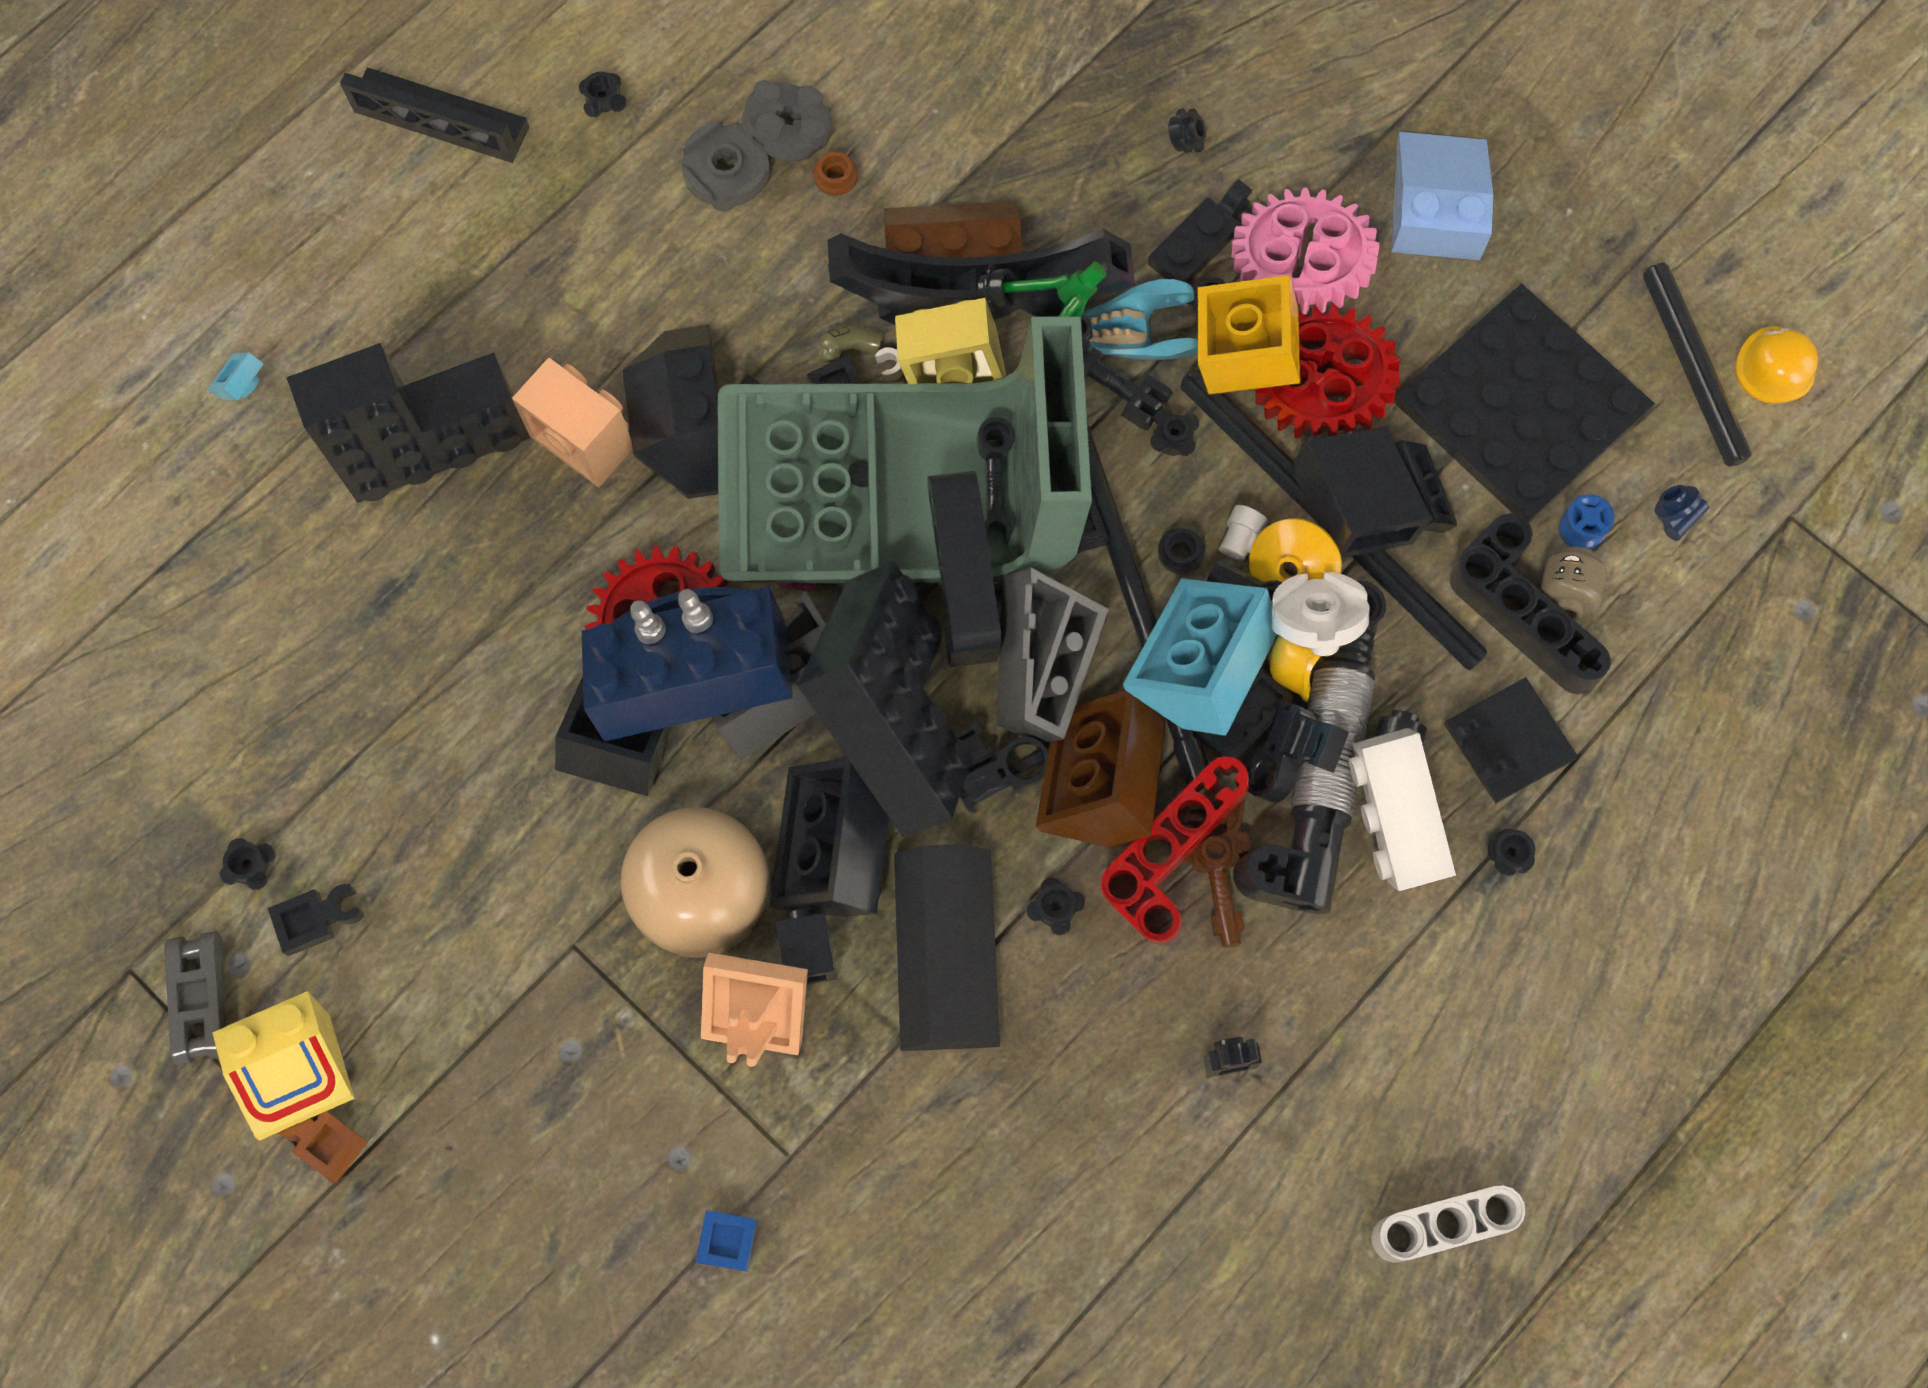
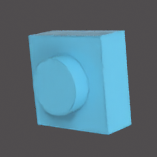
(236, 377)

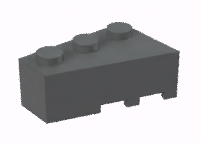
(1043, 653)
(757, 726)

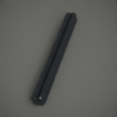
(1697, 365)

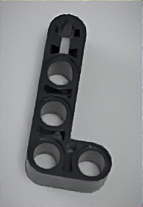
(964, 569)
(1535, 608)

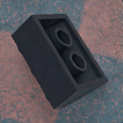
(829, 842)

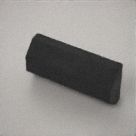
(946, 948)

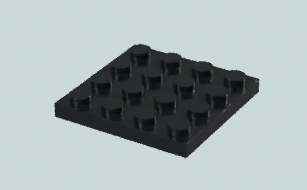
(1523, 403)

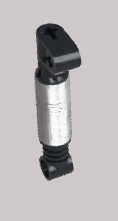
(1321, 798)

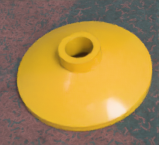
(1297, 542)

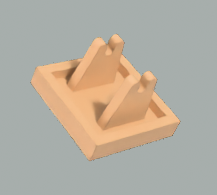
(752, 1006)

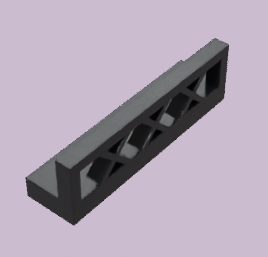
(436, 113)

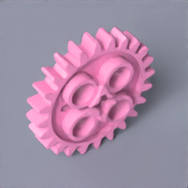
(1335, 261)

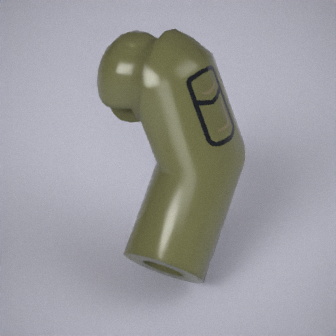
(849, 338)

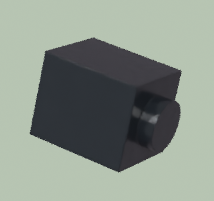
(807, 944)

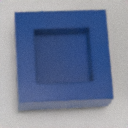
(726, 1241)

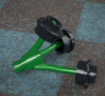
(1074, 291)

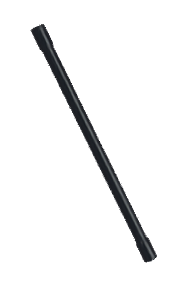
(1186, 743)

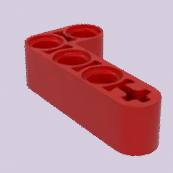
(1183, 843)

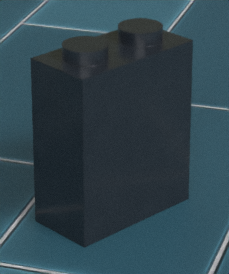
(1360, 491)

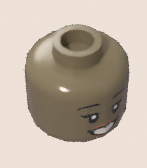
(1575, 581)

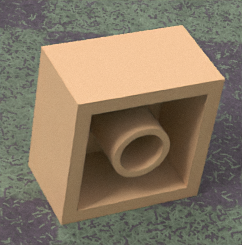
(574, 421)

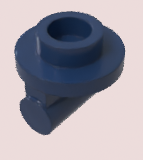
(1680, 509)

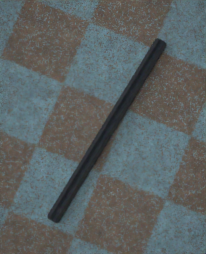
(1378, 564)

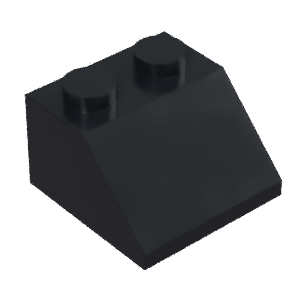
(620, 762)

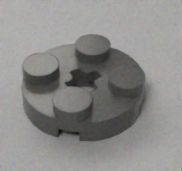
(778, 100)
(727, 187)

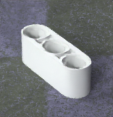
(1471, 1219)

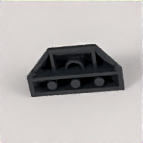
(675, 410)

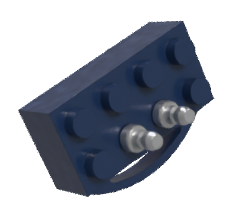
(685, 660)

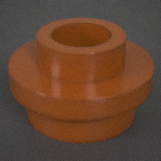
(835, 163)

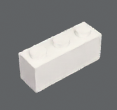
(1401, 809)

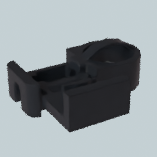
(1295, 737)
(992, 776)

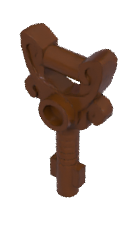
(1215, 857)

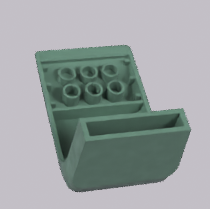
(800, 519)

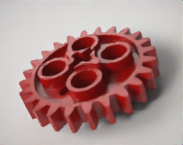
(1328, 374)
(646, 578)

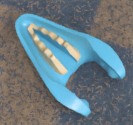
(1123, 323)

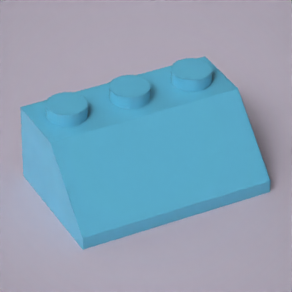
(1204, 654)

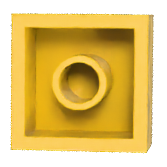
(1248, 335)

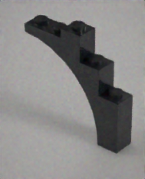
(915, 282)

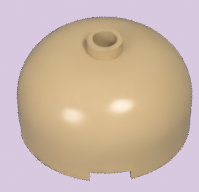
(703, 910)

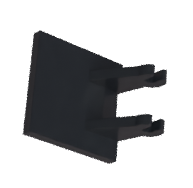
(1510, 740)

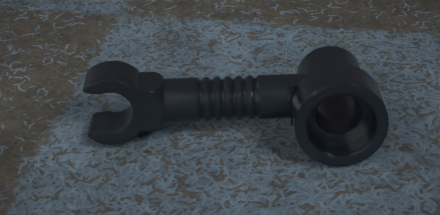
(1003, 433)

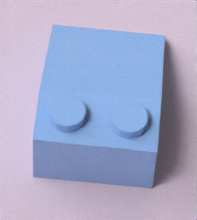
(1442, 196)

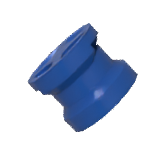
(1586, 511)

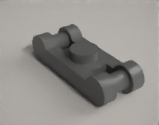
(194, 995)

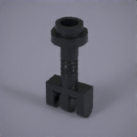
(1137, 397)

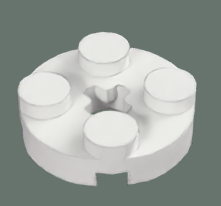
(1299, 618)

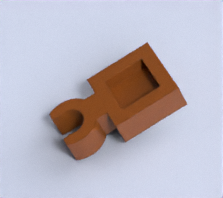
(325, 1144)

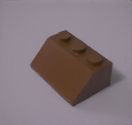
(955, 230)
(1104, 773)

